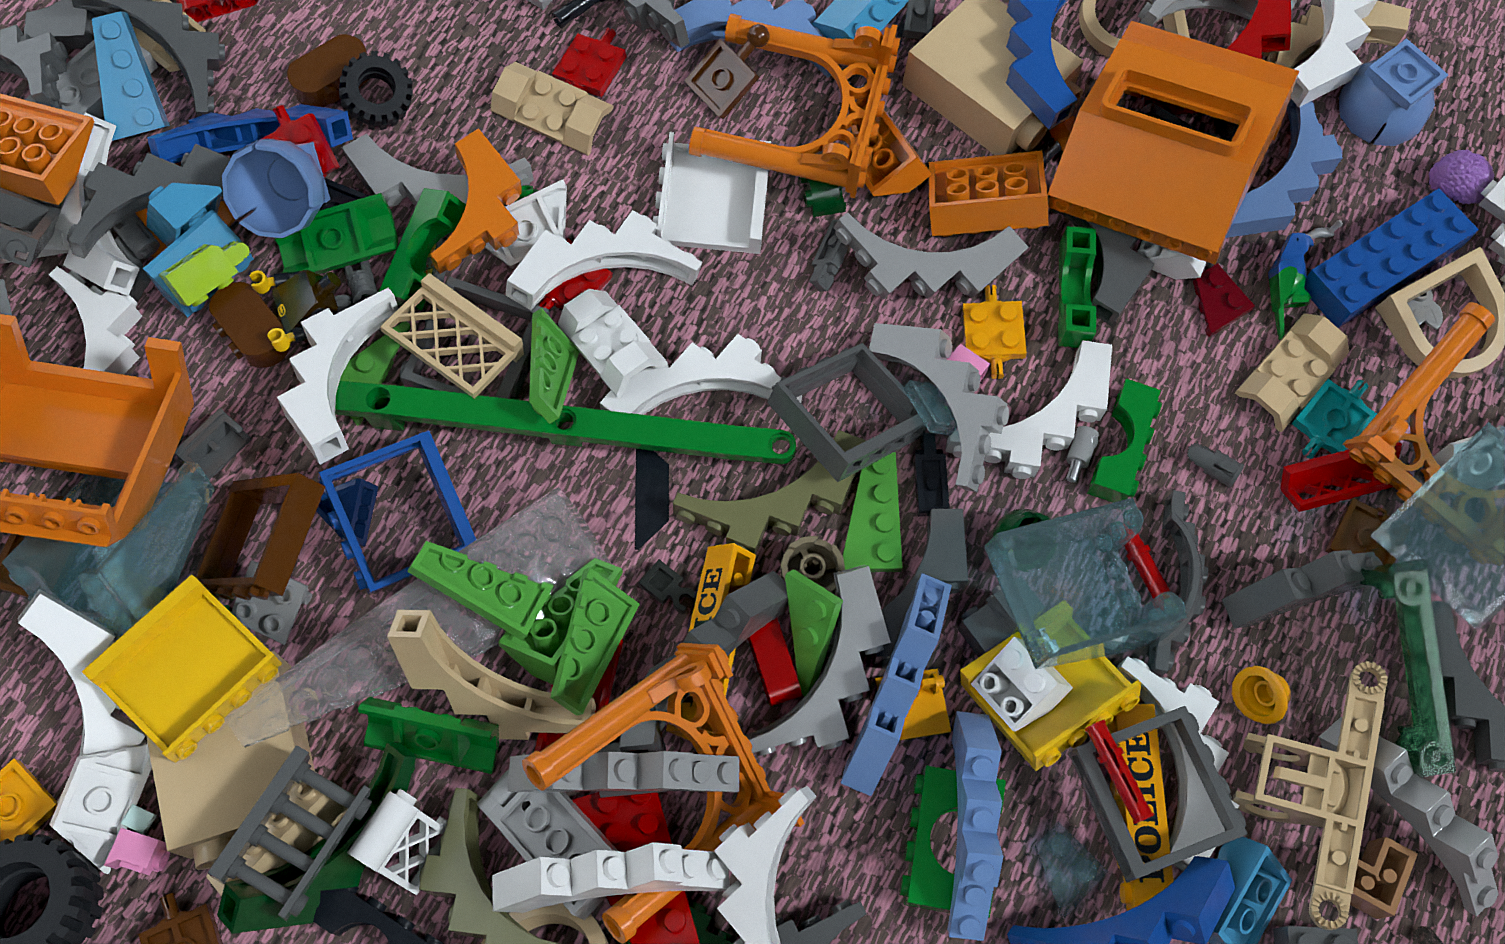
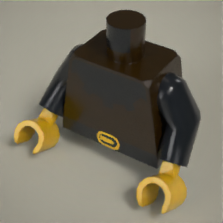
(297, 298)

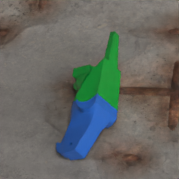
(1289, 277)

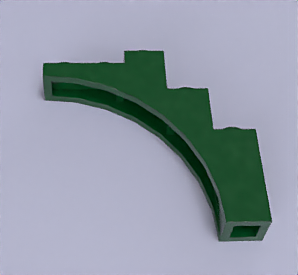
(248, 909)

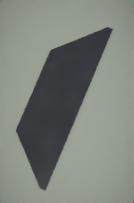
(650, 495)

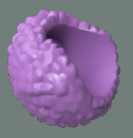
(1462, 176)

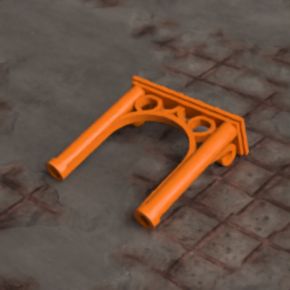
(837, 163)
(1388, 427)
(695, 672)

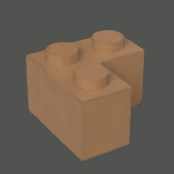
(1382, 877)

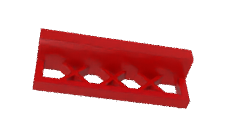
(1333, 469)

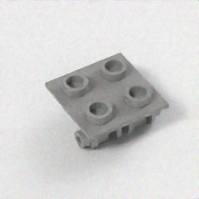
(272, 616)

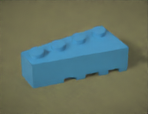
(124, 78)

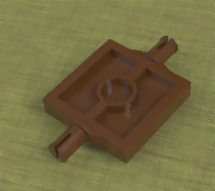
(183, 927)

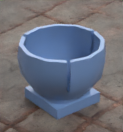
(1393, 92)
(278, 183)

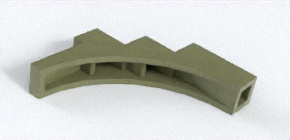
(784, 509)
(461, 876)

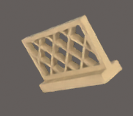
(473, 321)

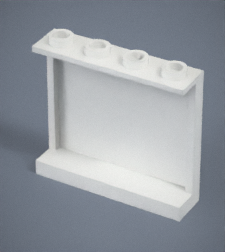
(710, 201)

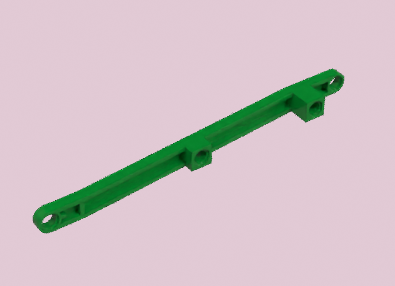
(392, 405)

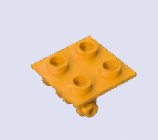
(928, 712)

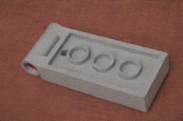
(80, 84)
(545, 827)

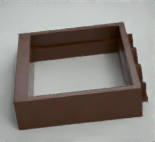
(300, 501)

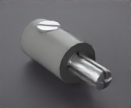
(1081, 451)

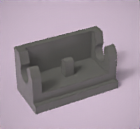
(214, 443)

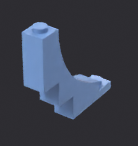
(898, 686)

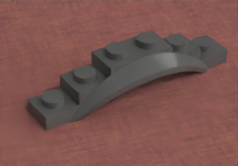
(1193, 577)

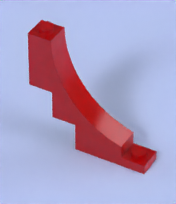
(1266, 32)

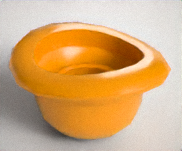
(1261, 694)

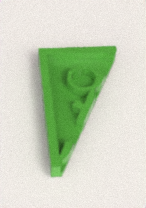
(374, 362)
(812, 622)

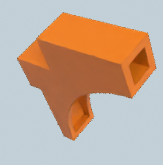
(485, 216)

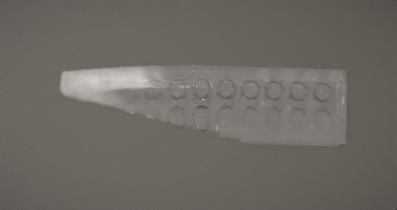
(541, 541)

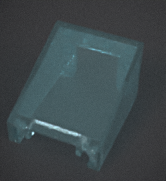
(1459, 528)
(129, 577)
(1075, 590)

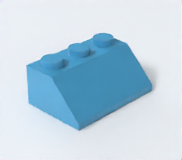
(845, 16)
(179, 207)
(207, 230)
(1258, 892)

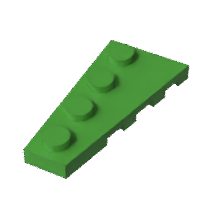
(551, 366)
(875, 520)
(494, 594)
(593, 635)

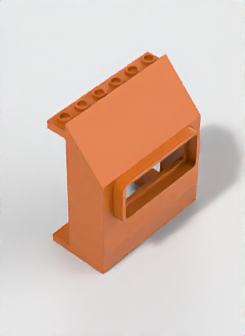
(1161, 176)
(92, 427)

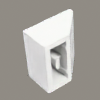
(1172, 262)
(1017, 689)

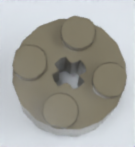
(814, 555)

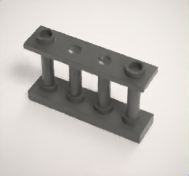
(254, 832)

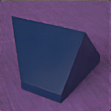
(358, 503)

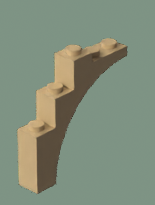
(1386, 22)
(435, 662)

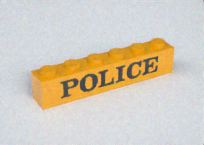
(724, 571)
(1151, 834)

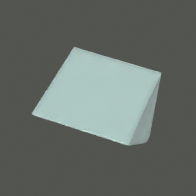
(138, 819)

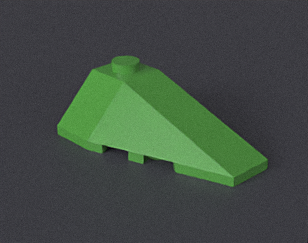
(544, 643)

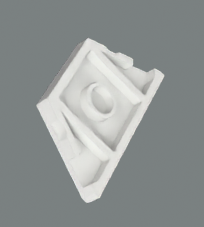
(534, 214)
(99, 797)

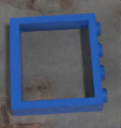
(440, 480)

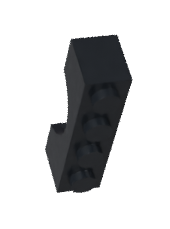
(344, 910)

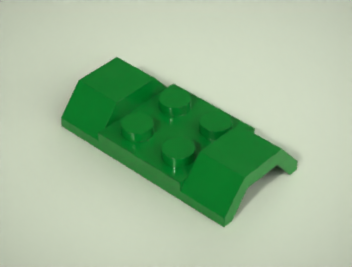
(341, 237)
(432, 736)

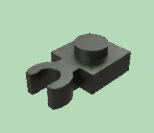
(664, 584)

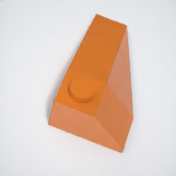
(894, 162)

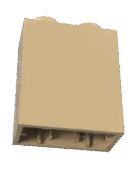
(964, 76)
(218, 786)

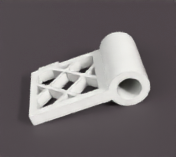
(389, 833)

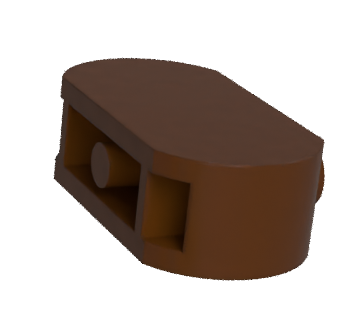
(318, 72)
(246, 322)

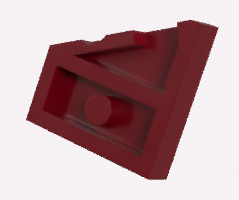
(1220, 299)

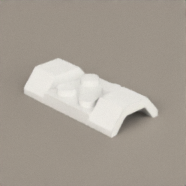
(608, 339)

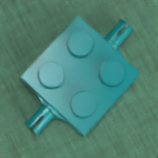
(1333, 417)

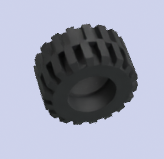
(380, 68)

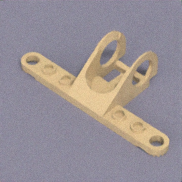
(1333, 790)

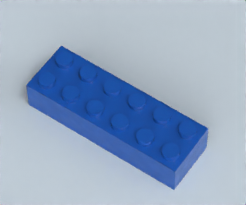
(1388, 257)

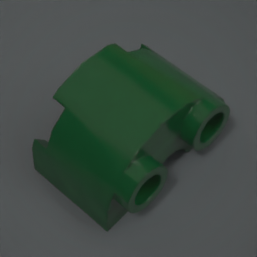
(823, 197)

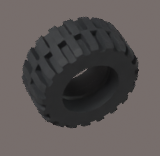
(72, 885)

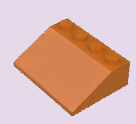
(40, 148)
(988, 194)

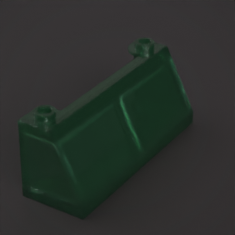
(1431, 735)

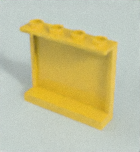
(183, 669)
(1096, 695)

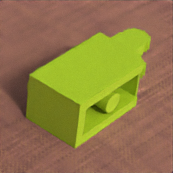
(204, 271)

